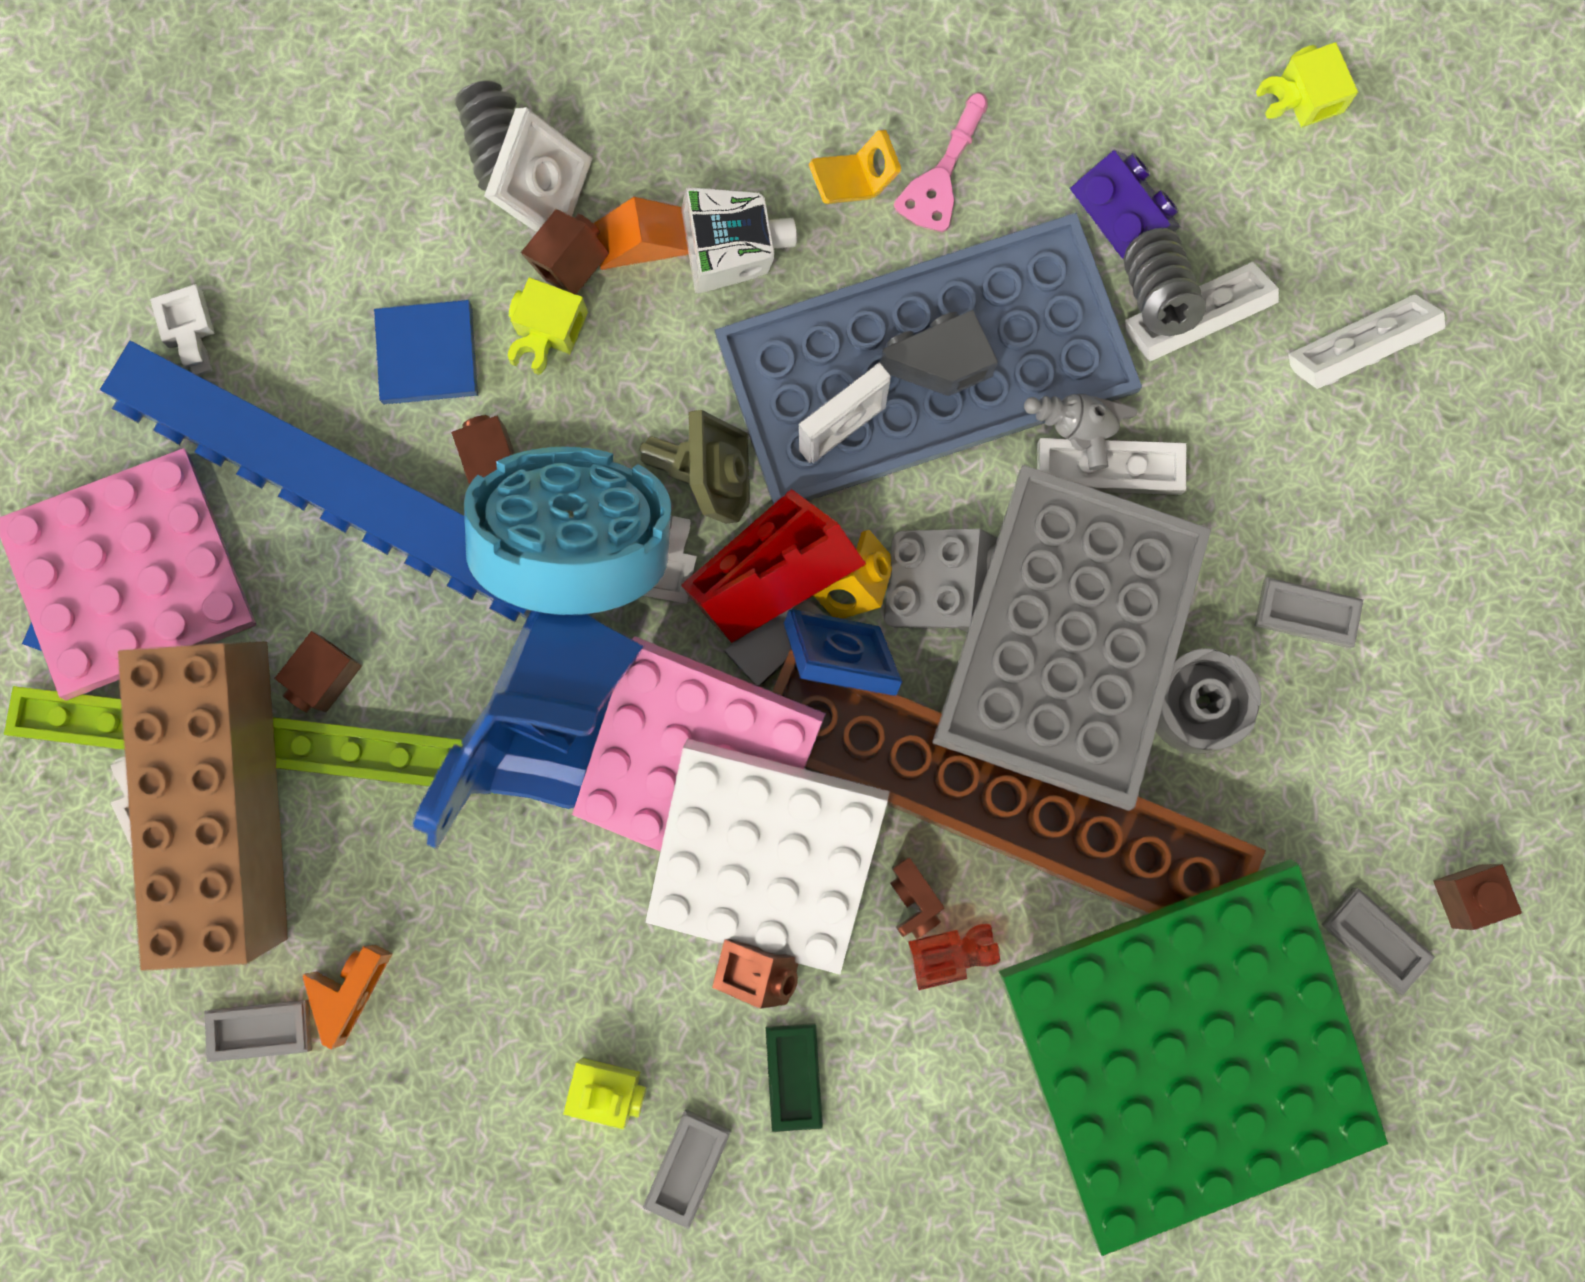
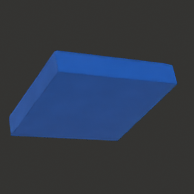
(425, 352)
(841, 652)

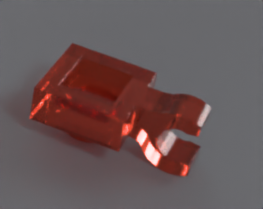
(945, 956)

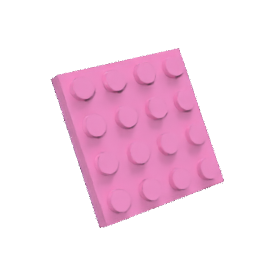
(123, 570)
(653, 715)

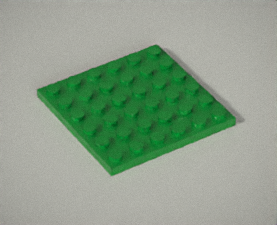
(1195, 1056)

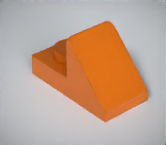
(338, 1005)

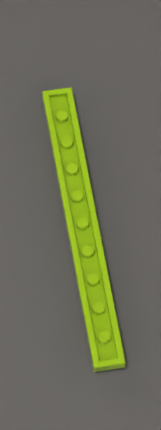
(298, 743)

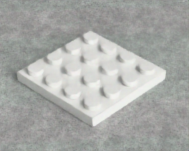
(765, 855)

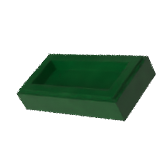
(793, 1077)

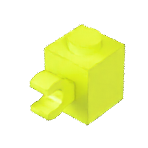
(1312, 84)
(544, 320)
(604, 1093)

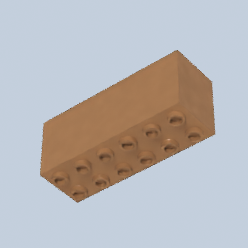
(203, 804)

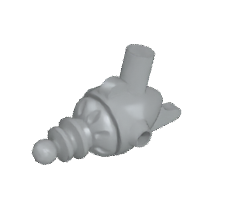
(1083, 421)

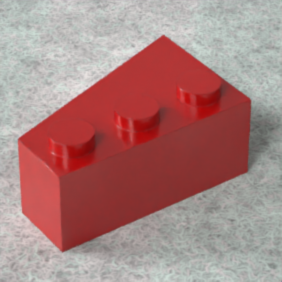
(772, 567)

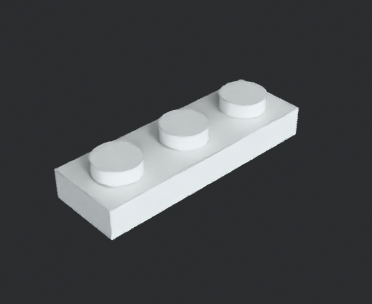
(1227, 302)
(1367, 341)
(1131, 469)

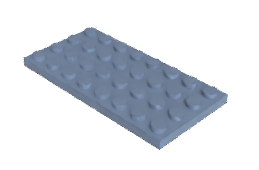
(1035, 304)

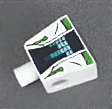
(731, 236)

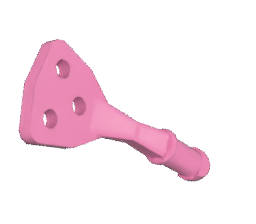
(940, 177)

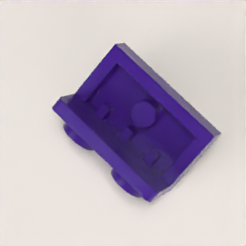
(1123, 200)

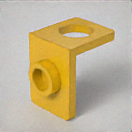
(853, 176)
(865, 584)

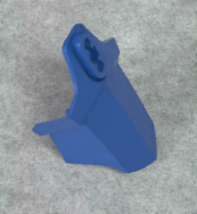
(538, 722)

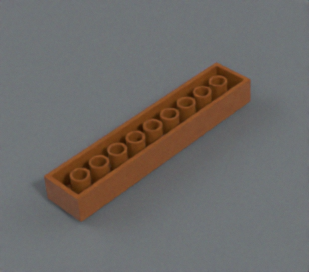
(1129, 857)

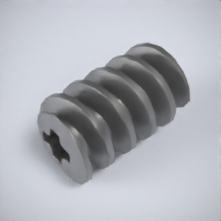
(486, 119)
(1164, 283)

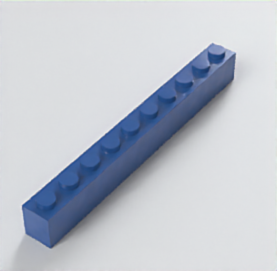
(298, 465)

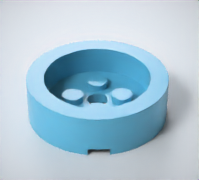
(554, 564)

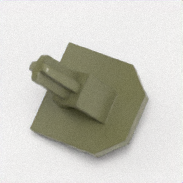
(711, 462)

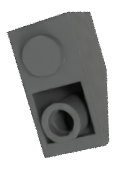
(943, 357)

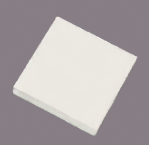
(537, 171)
(844, 414)

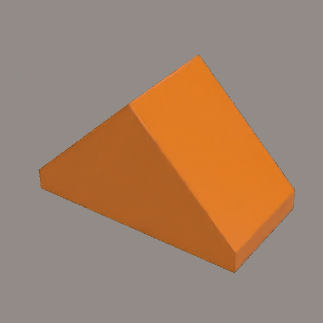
(641, 233)

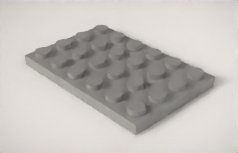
(1074, 638)

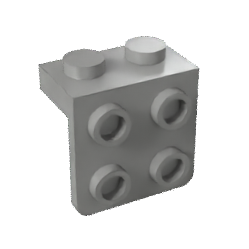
(937, 577)

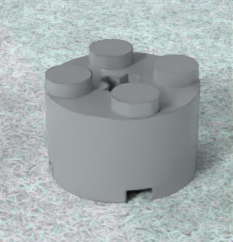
(1223, 722)

